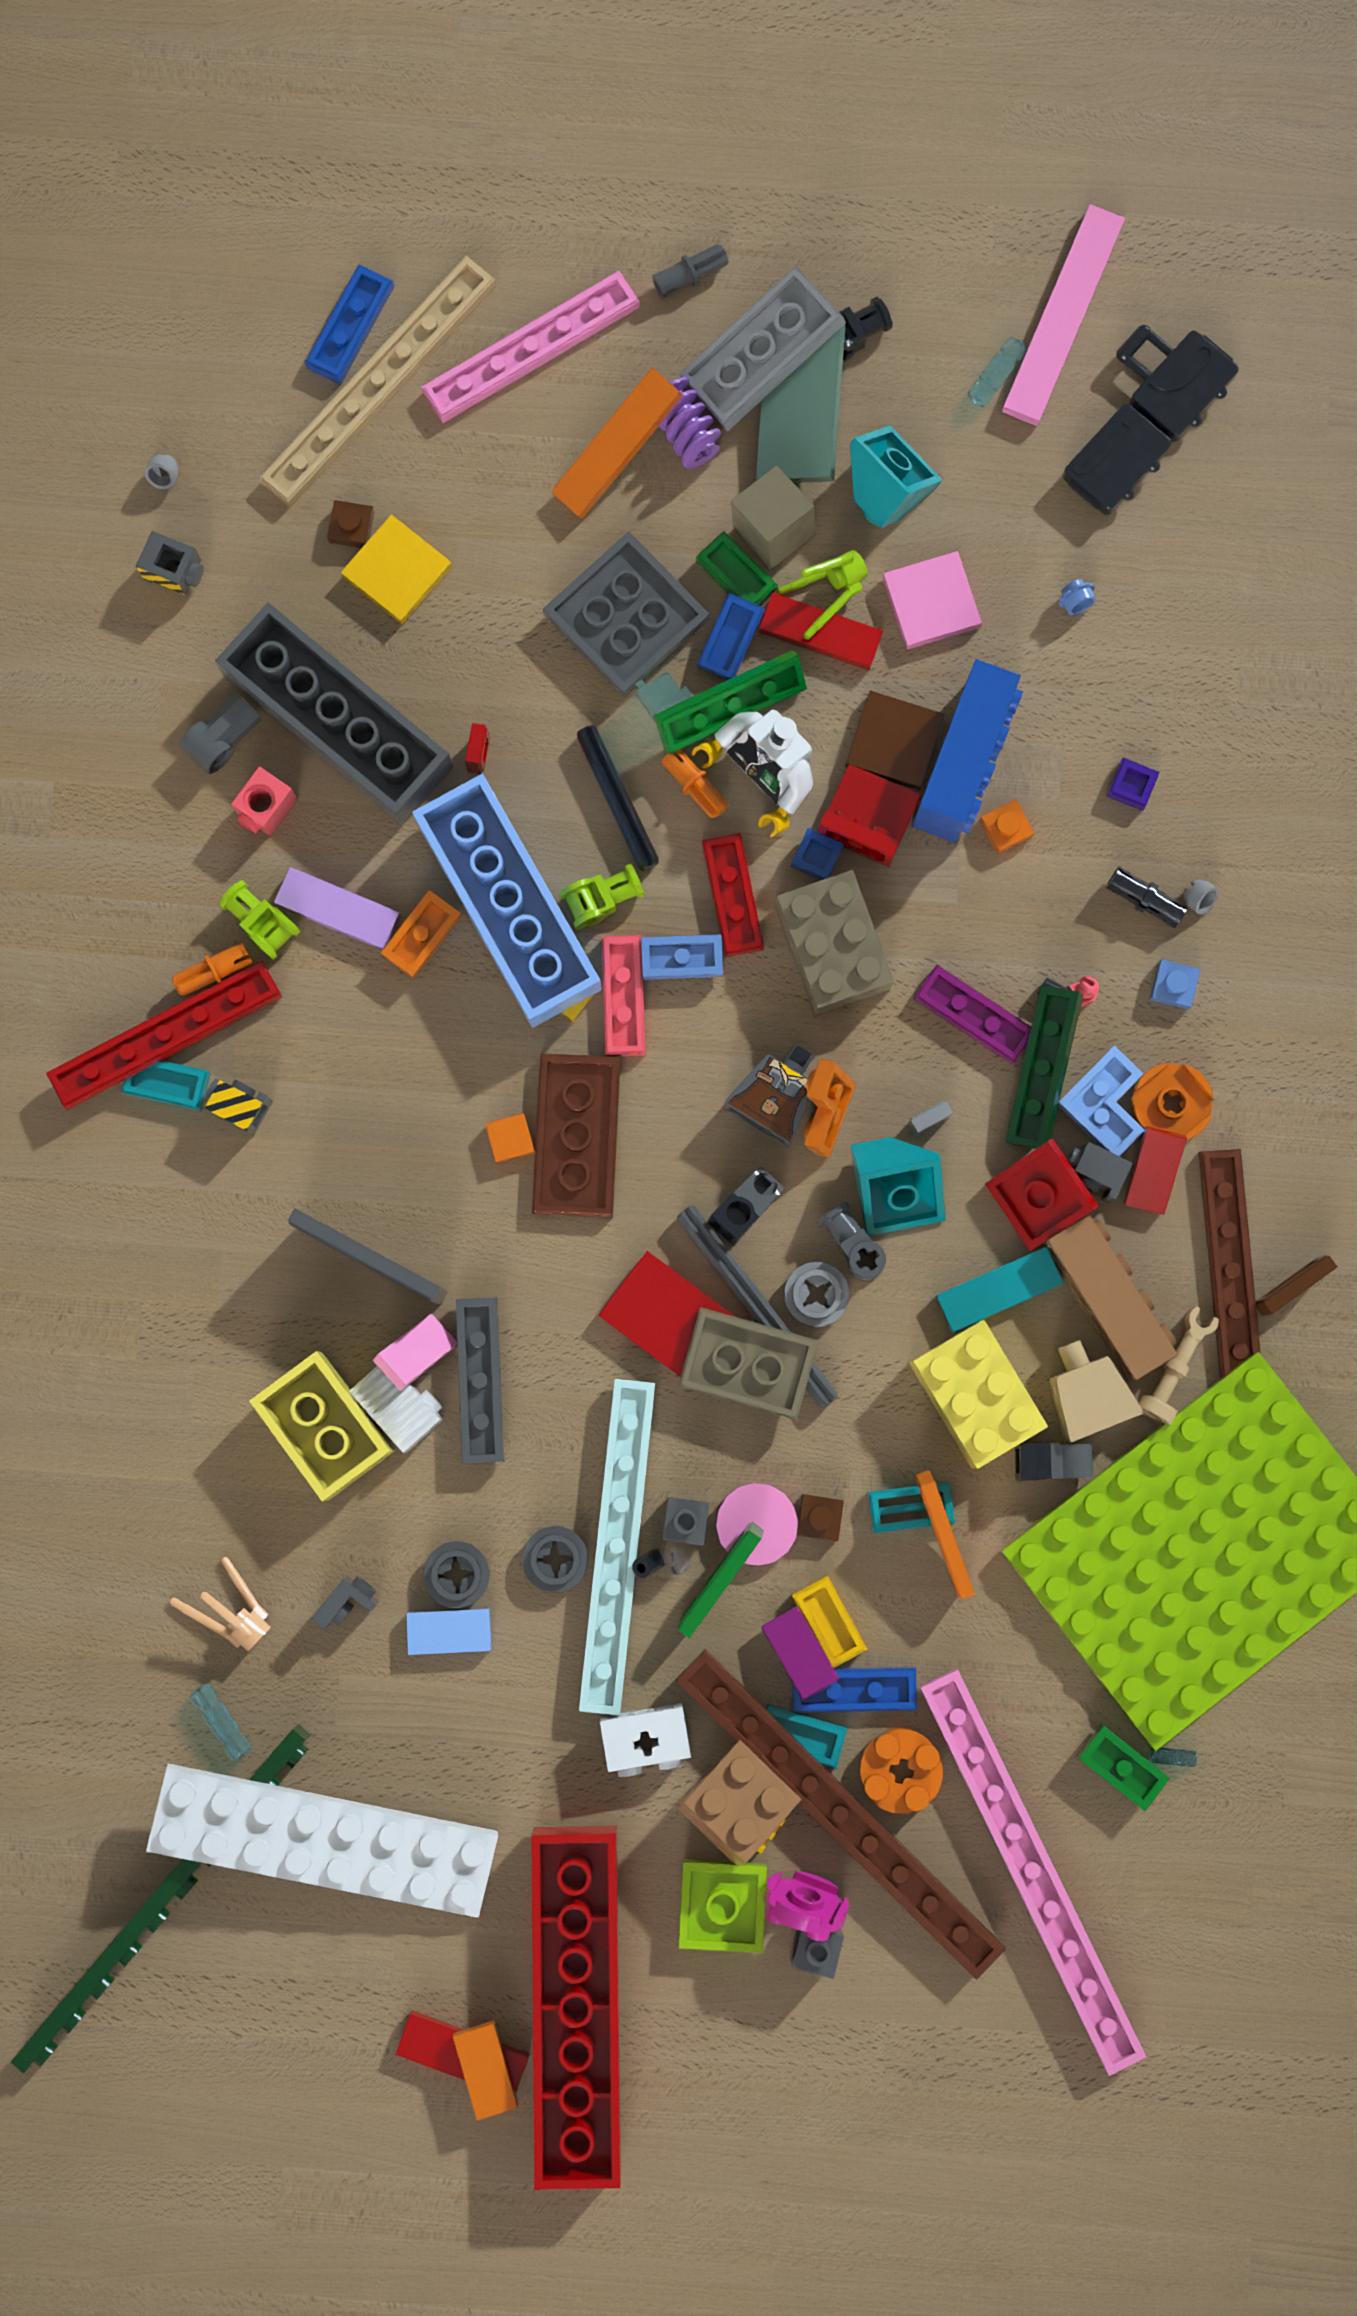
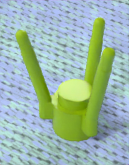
(842, 572)

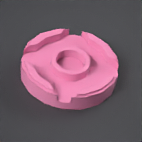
(765, 1508)

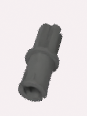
(689, 270)

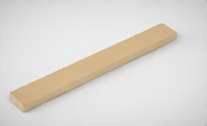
(377, 381)

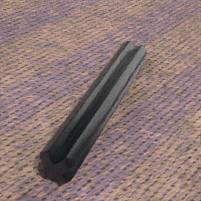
(617, 797)

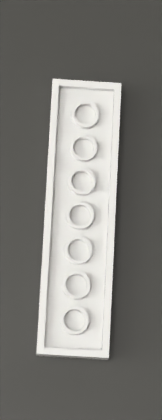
(322, 1840)

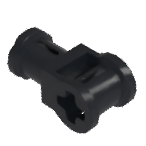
(863, 325)

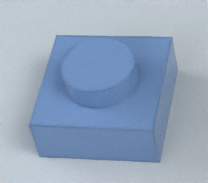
(1174, 984)

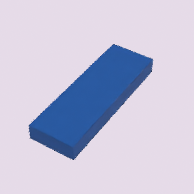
(349, 324)
(864, 1691)

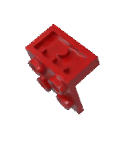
(869, 815)

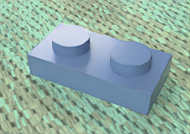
(682, 957)

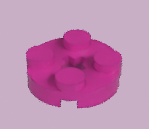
(805, 1904)

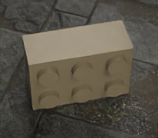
(834, 943)

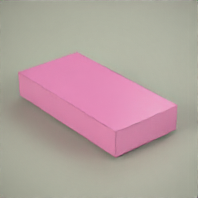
(415, 1352)

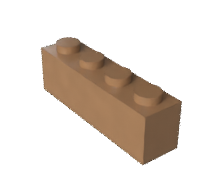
(1110, 1298)

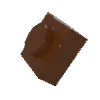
(350, 524)
(820, 1517)

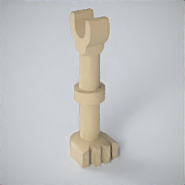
(1156, 1406)

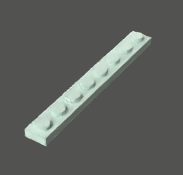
(617, 1547)

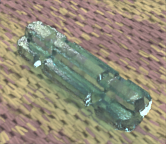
(997, 372)
(220, 1722)

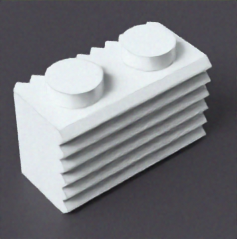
(401, 1414)

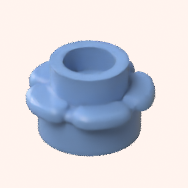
(1077, 597)

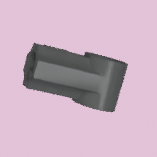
(213, 741)

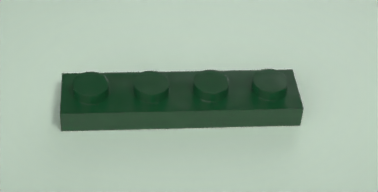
(1044, 1067)

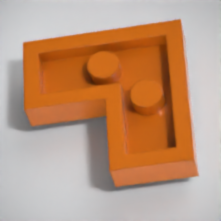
(831, 1093)

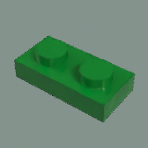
(1123, 1767)

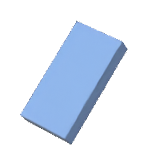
(449, 1631)

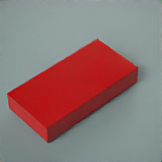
(1155, 1170)

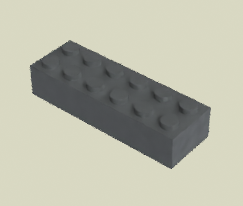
(334, 713)

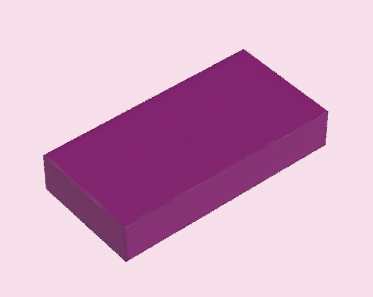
(800, 1653)

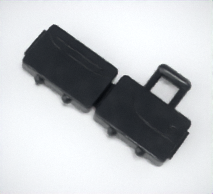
(1155, 417)

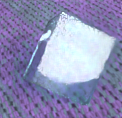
(660, 694)

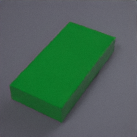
(735, 570)

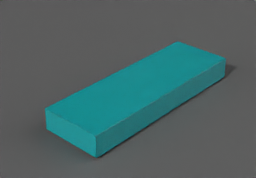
(999, 1289)

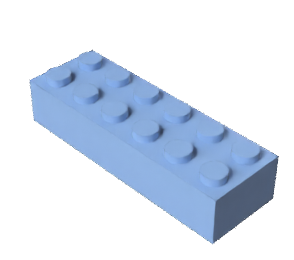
(507, 900)

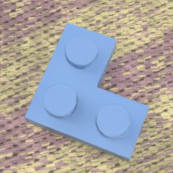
(1094, 1102)

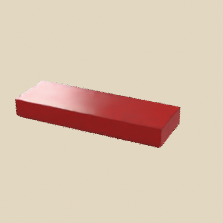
(838, 638)
(732, 895)
(432, 2045)

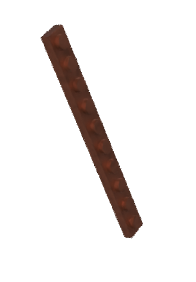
(842, 1815)

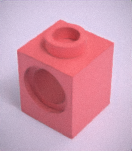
(263, 785)

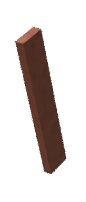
(1229, 1257)

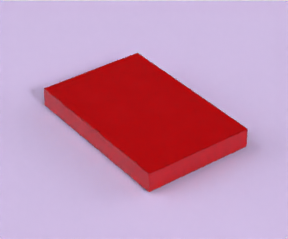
(658, 1311)

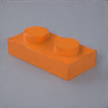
(421, 934)

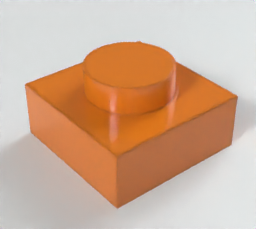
(1006, 826)

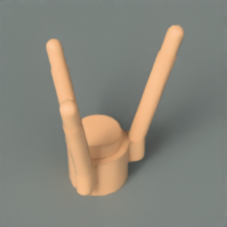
(244, 1628)

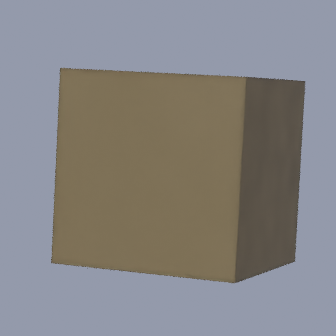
(773, 517)

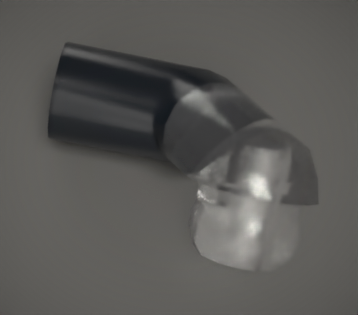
(658, 1558)

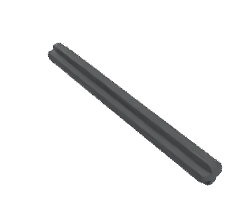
(746, 1291)

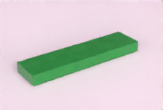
(713, 708)

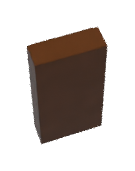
(1295, 1285)

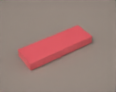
(623, 996)

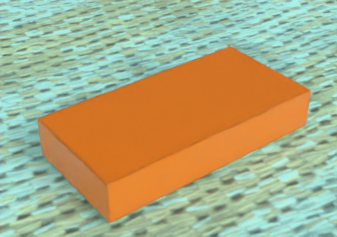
(485, 2070)

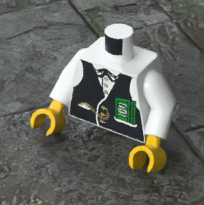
(771, 756)

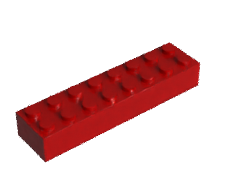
(575, 2008)

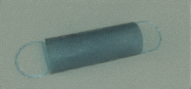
(1174, 1757)

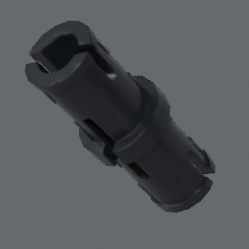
(1146, 897)

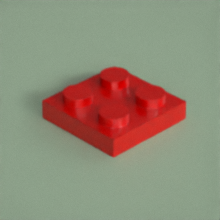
(1041, 1194)

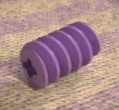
(688, 430)

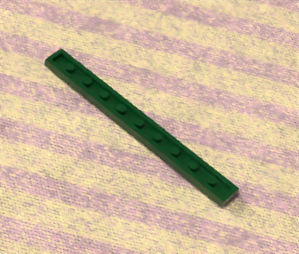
(149, 1917)

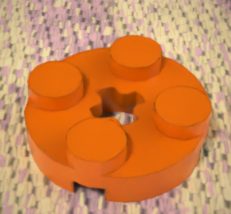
(1172, 1079)
(914, 1791)

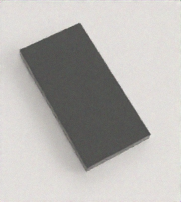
(367, 1257)

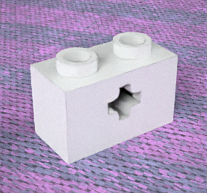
(661, 1722)

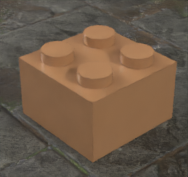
(739, 1803)

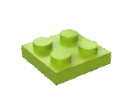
(722, 1906)

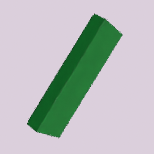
(720, 1579)

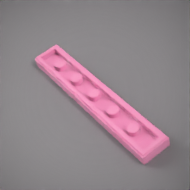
(1063, 315)
(530, 346)

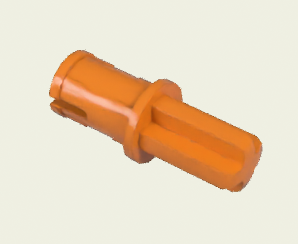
(695, 783)
(211, 969)

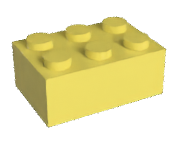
(978, 1394)
(322, 1426)

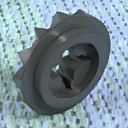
(541, 1573)
(443, 1589)

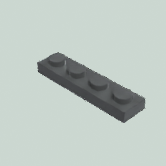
(480, 1380)

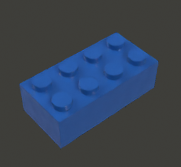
(964, 758)

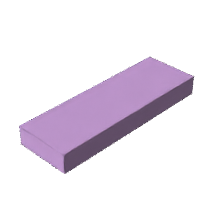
(337, 908)

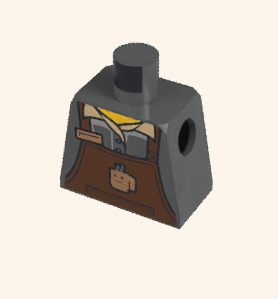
(774, 1095)

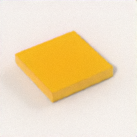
(396, 569)

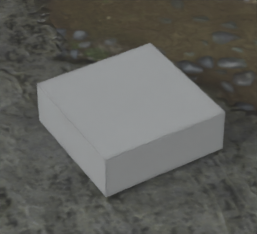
(929, 1118)

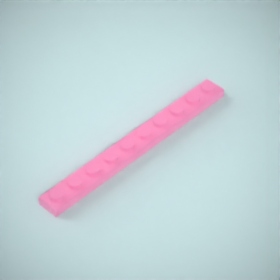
(1033, 1872)

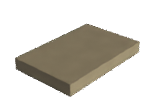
(748, 1363)

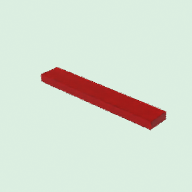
(163, 1035)

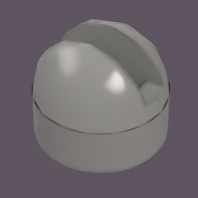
(155, 471)
(1201, 896)

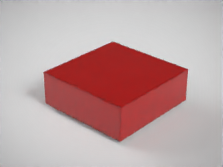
(477, 748)

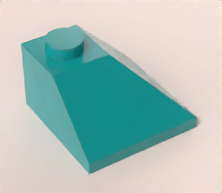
(888, 476)
(897, 1185)

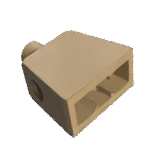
(1090, 1394)

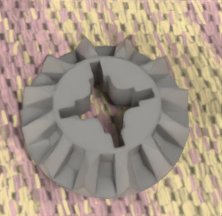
(836, 1296)

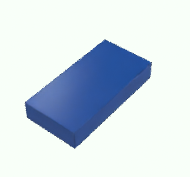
(730, 637)

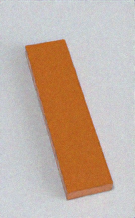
(617, 443)

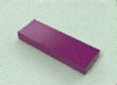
(974, 1014)

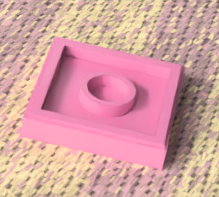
(932, 600)

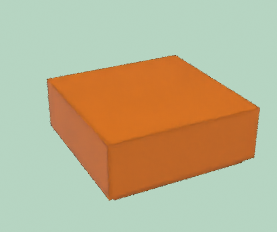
(510, 1138)

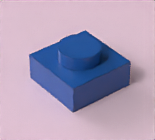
(817, 855)

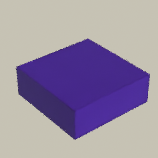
(1132, 784)

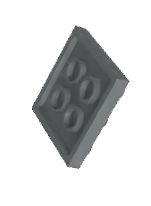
(626, 614)

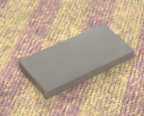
(762, 348)

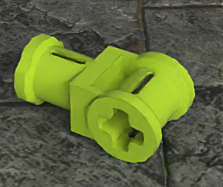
(600, 896)
(263, 923)

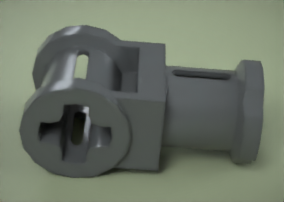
(852, 1241)

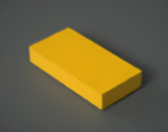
(829, 1621)

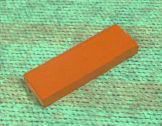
(944, 1534)

